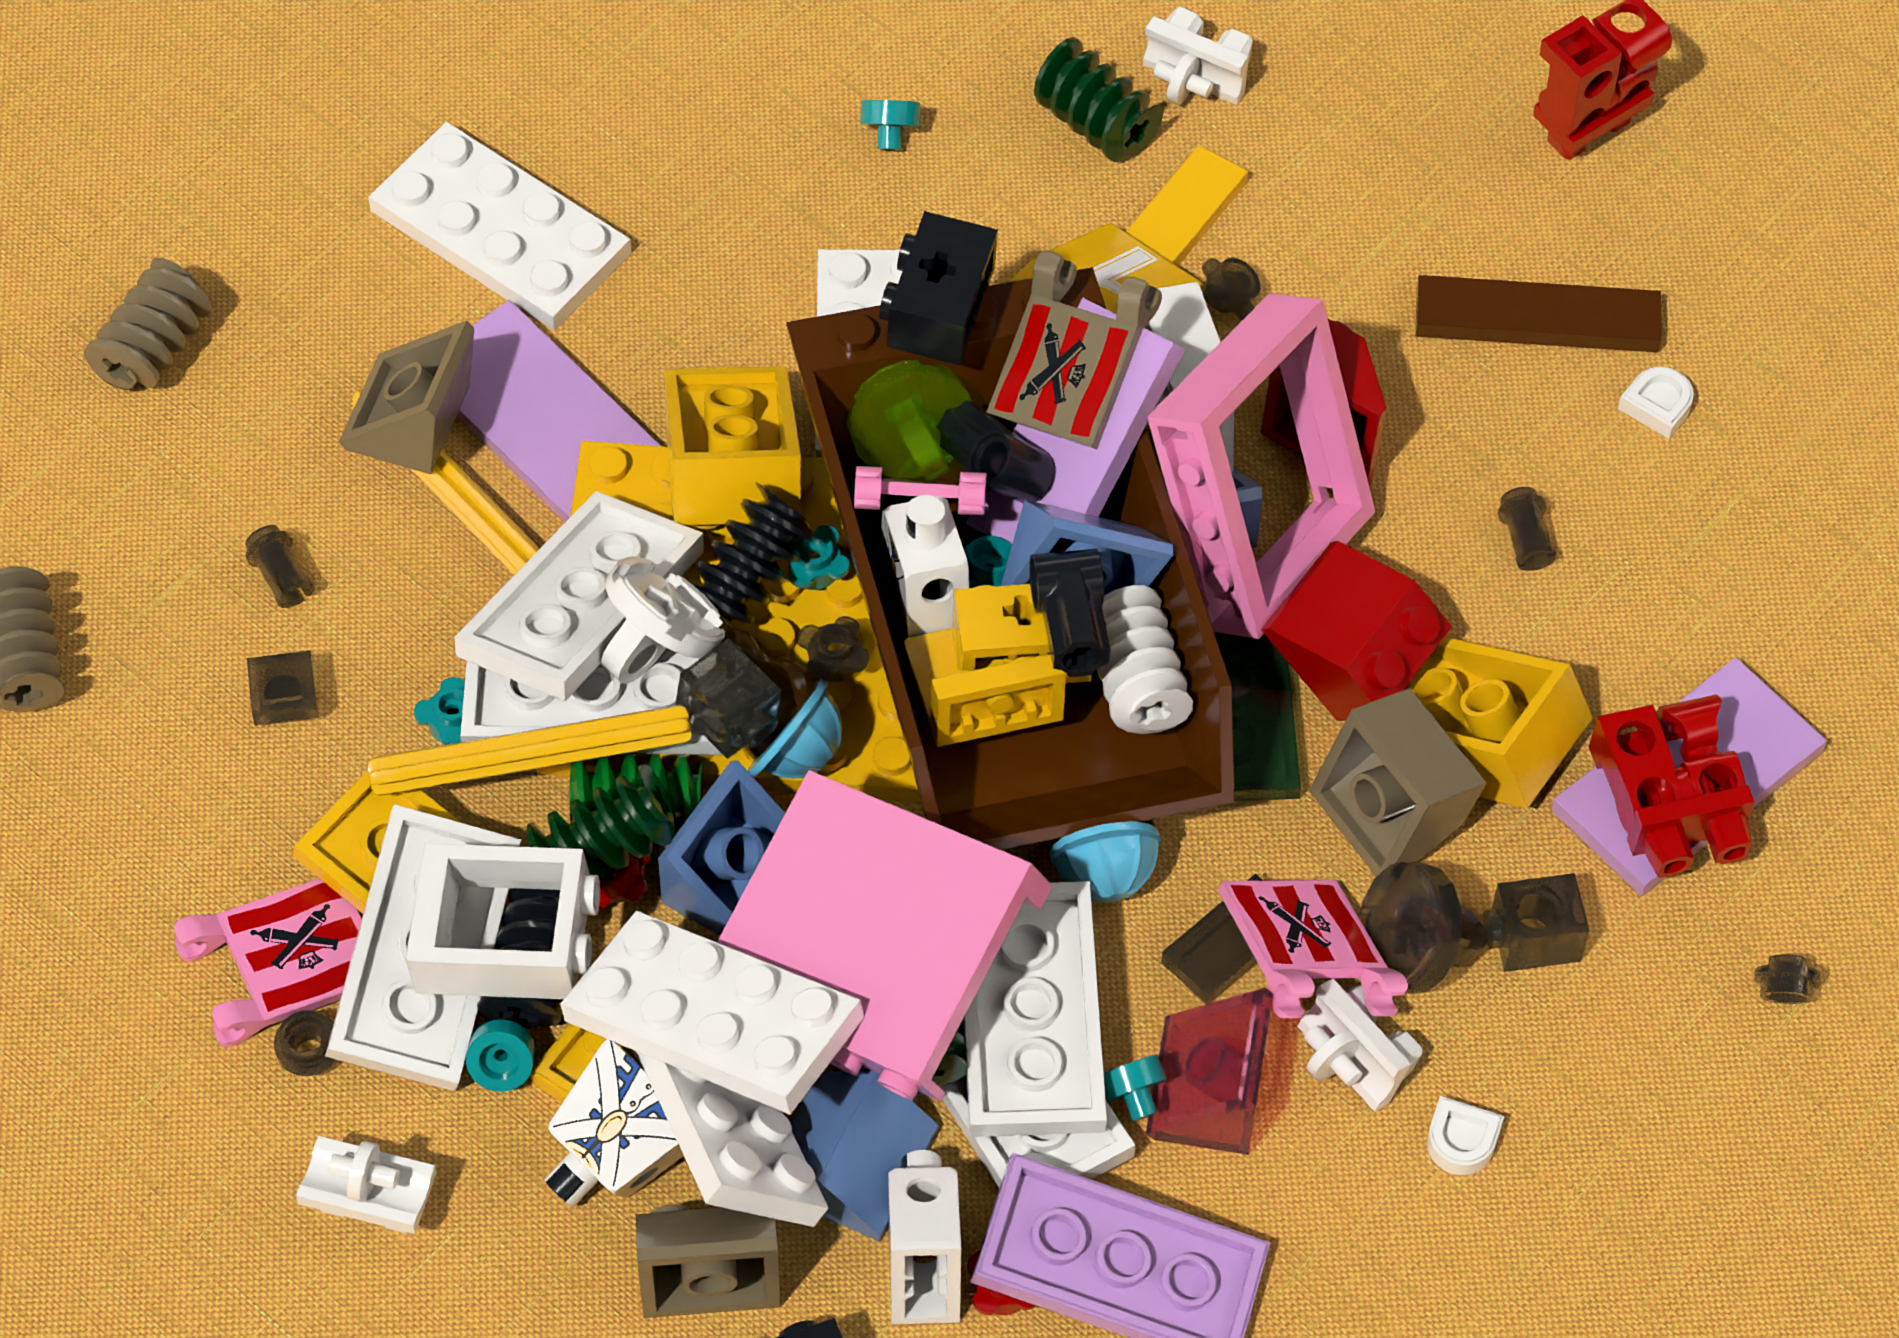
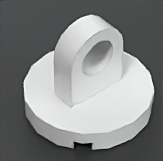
(657, 618)

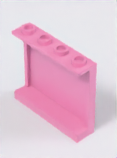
(886, 916)

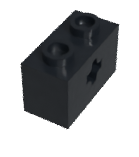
(939, 288)

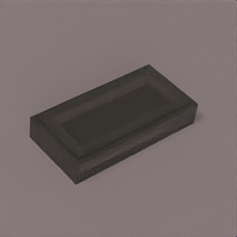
(1210, 954)

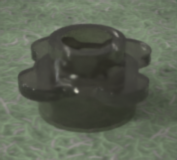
(1230, 286)
(838, 664)

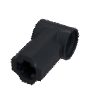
(991, 448)
(1071, 596)

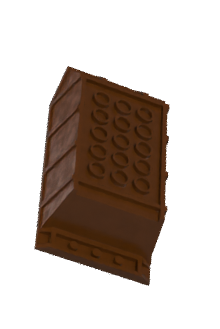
(1054, 774)

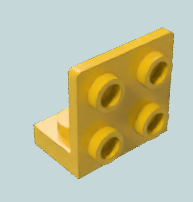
(984, 700)

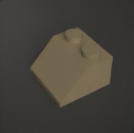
(1395, 781)
(706, 1261)

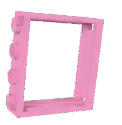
(1198, 475)

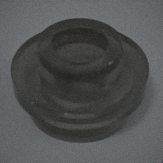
(1787, 980)
(294, 1031)

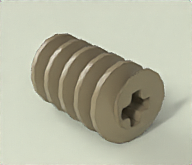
(148, 327)
(27, 642)

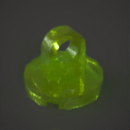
(899, 416)

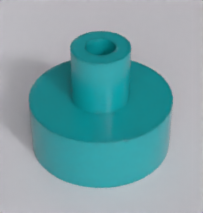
(890, 118)
(500, 1055)
(1133, 1084)

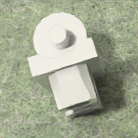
(1194, 62)
(1354, 1046)
(366, 1184)

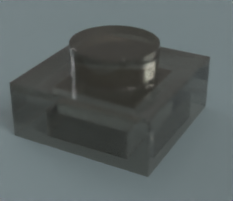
(282, 687)

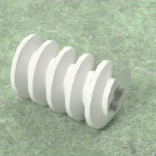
(1143, 671)

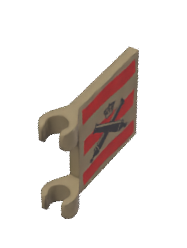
(1070, 360)

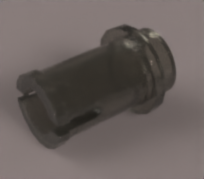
(1523, 514)
(272, 554)

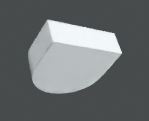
(1658, 400)
(1462, 1137)

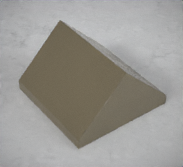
(412, 399)

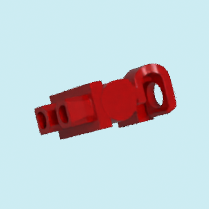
(1599, 76)
(1669, 804)

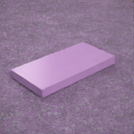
(538, 406)
(1083, 474)
(1751, 721)
(1116, 1257)

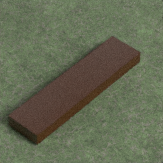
(1538, 313)

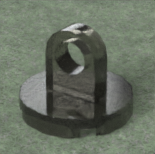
(1420, 924)

